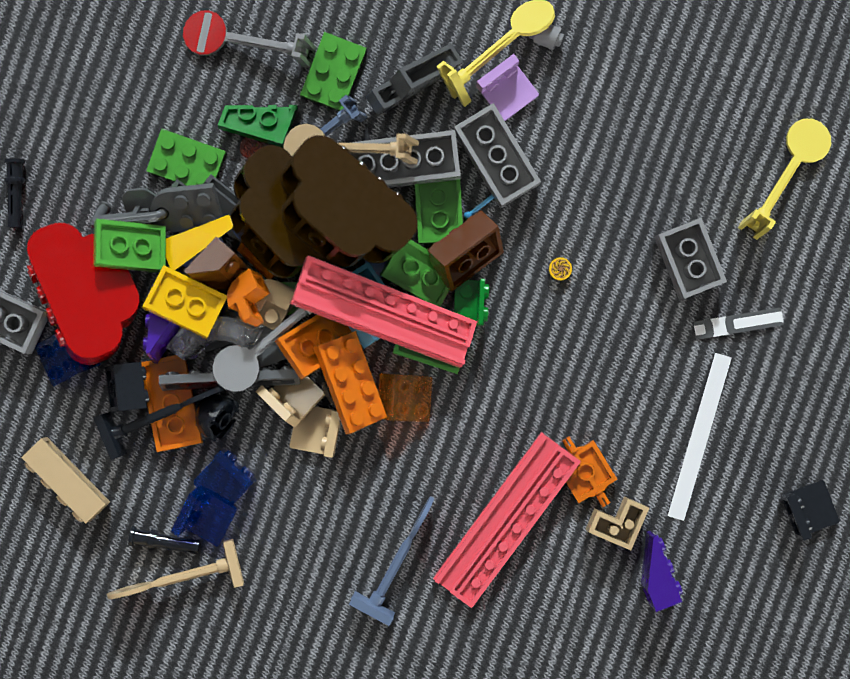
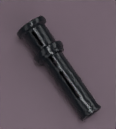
(14, 180)
(154, 539)

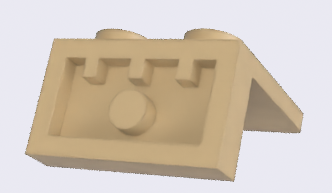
(292, 401)
(317, 432)

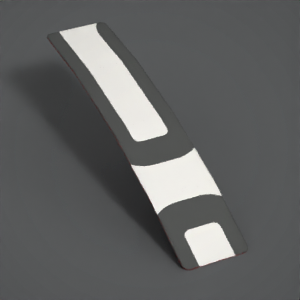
(738, 323)

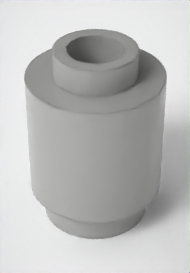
(549, 38)

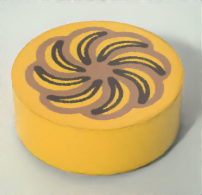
(560, 269)

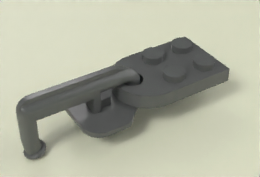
(186, 207)

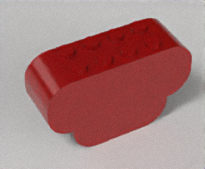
(82, 300)

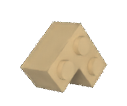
(622, 528)

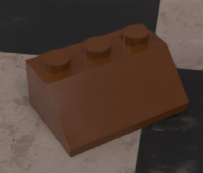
(466, 250)
(216, 266)

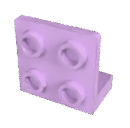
(507, 88)

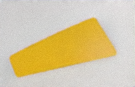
(189, 243)

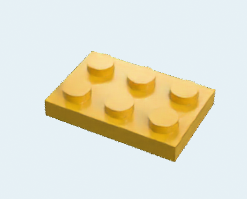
(184, 301)

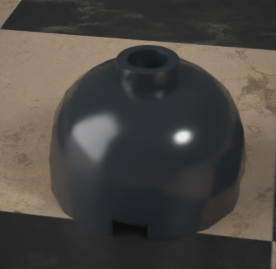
(215, 416)

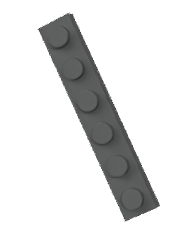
(201, 380)

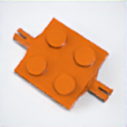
(592, 473)

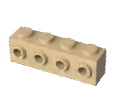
(65, 480)

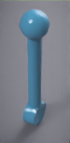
(467, 214)

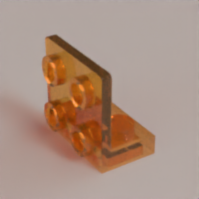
(406, 397)

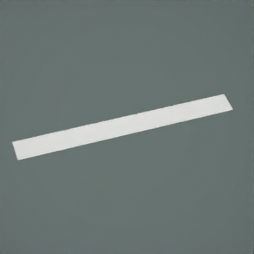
(699, 436)

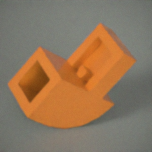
(245, 293)

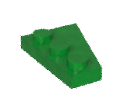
(259, 123)

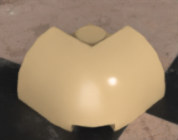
(276, 304)

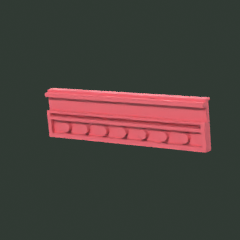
(383, 312)
(506, 519)

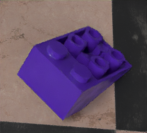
(159, 335)
(656, 577)

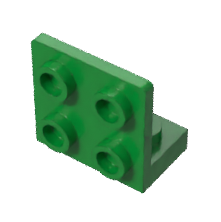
(470, 300)

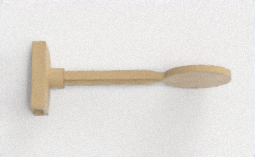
(400, 149)
(229, 563)

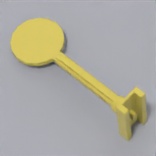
(526, 20)
(807, 143)

